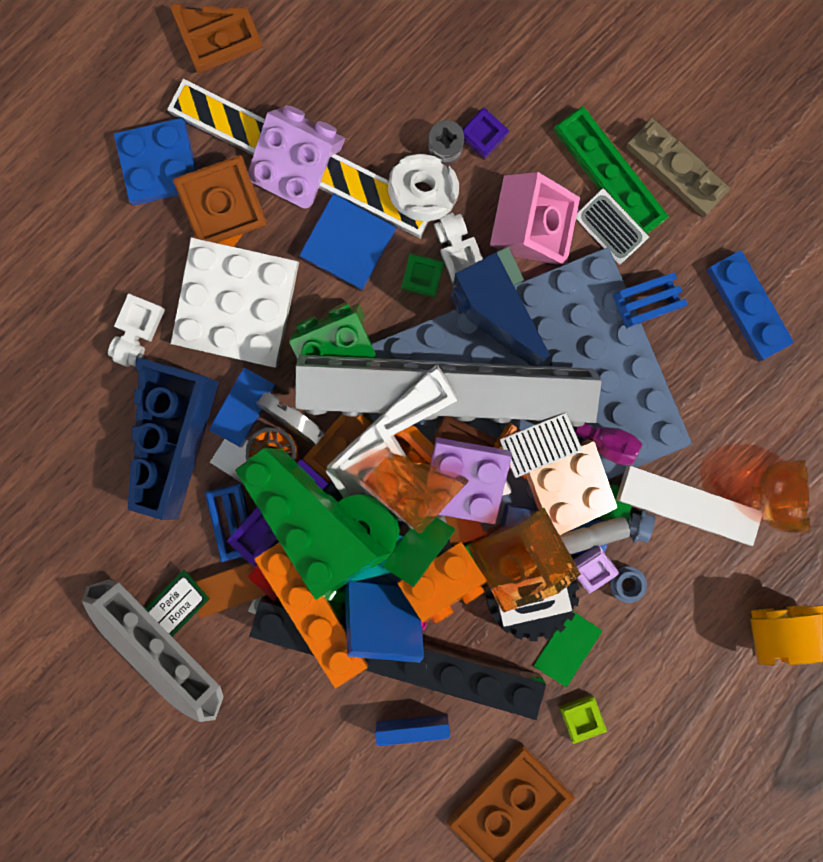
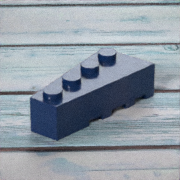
(167, 436)

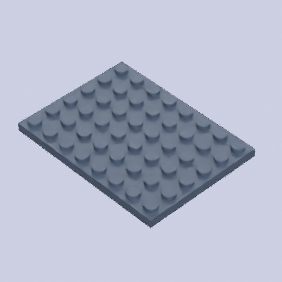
(580, 330)

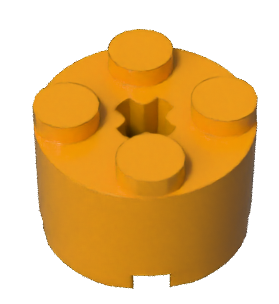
(788, 634)

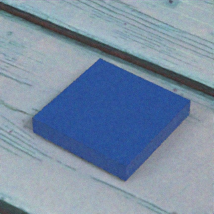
(347, 242)
(381, 623)

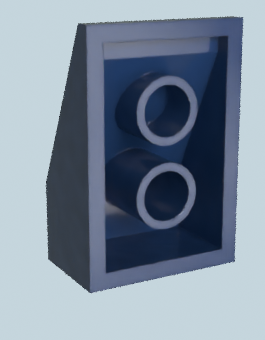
(496, 308)

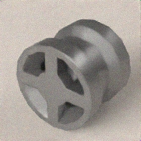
(445, 149)

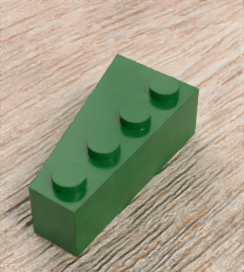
(309, 524)

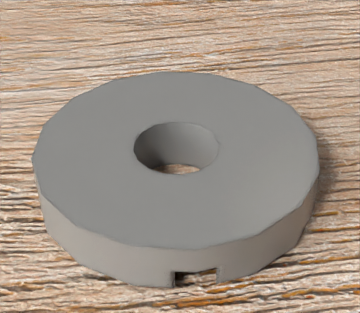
(290, 418)

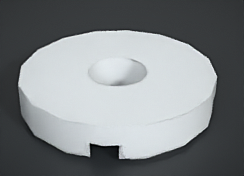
(420, 204)

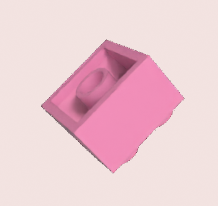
(535, 218)

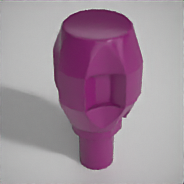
(612, 443)

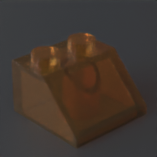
(525, 561)

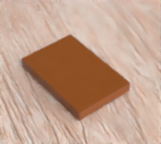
(511, 808)

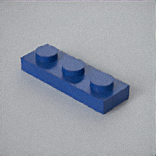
(750, 306)

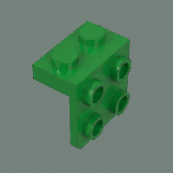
(334, 335)

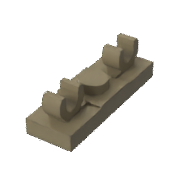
(678, 167)

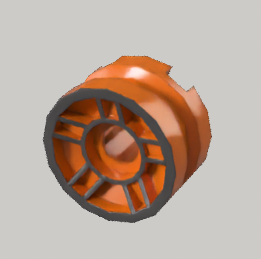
(275, 438)

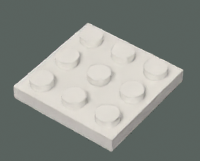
(234, 302)

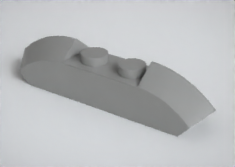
(152, 651)

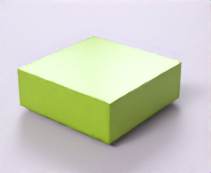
(582, 719)

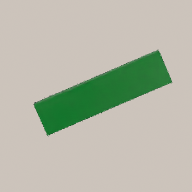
(609, 169)

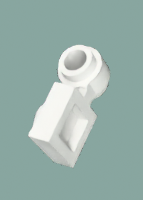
(460, 253)
(138, 321)

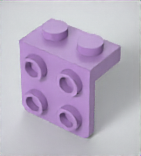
(293, 155)

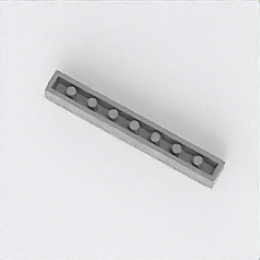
(481, 388)

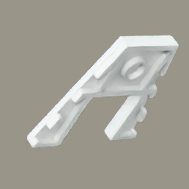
(378, 440)

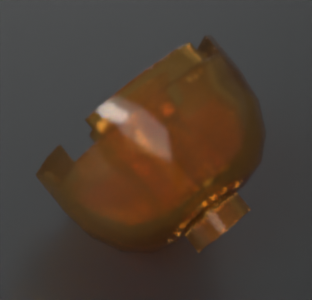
(784, 496)

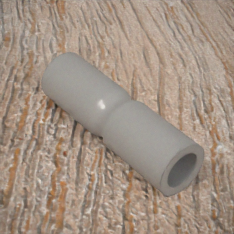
(596, 535)

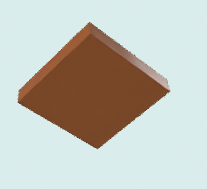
(220, 200)

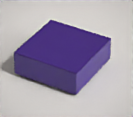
(484, 133)

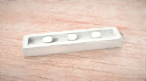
(689, 505)

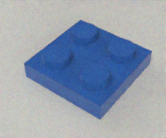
(153, 158)

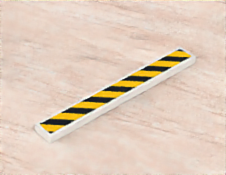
(243, 131)

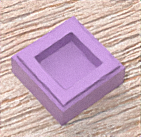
(595, 569)

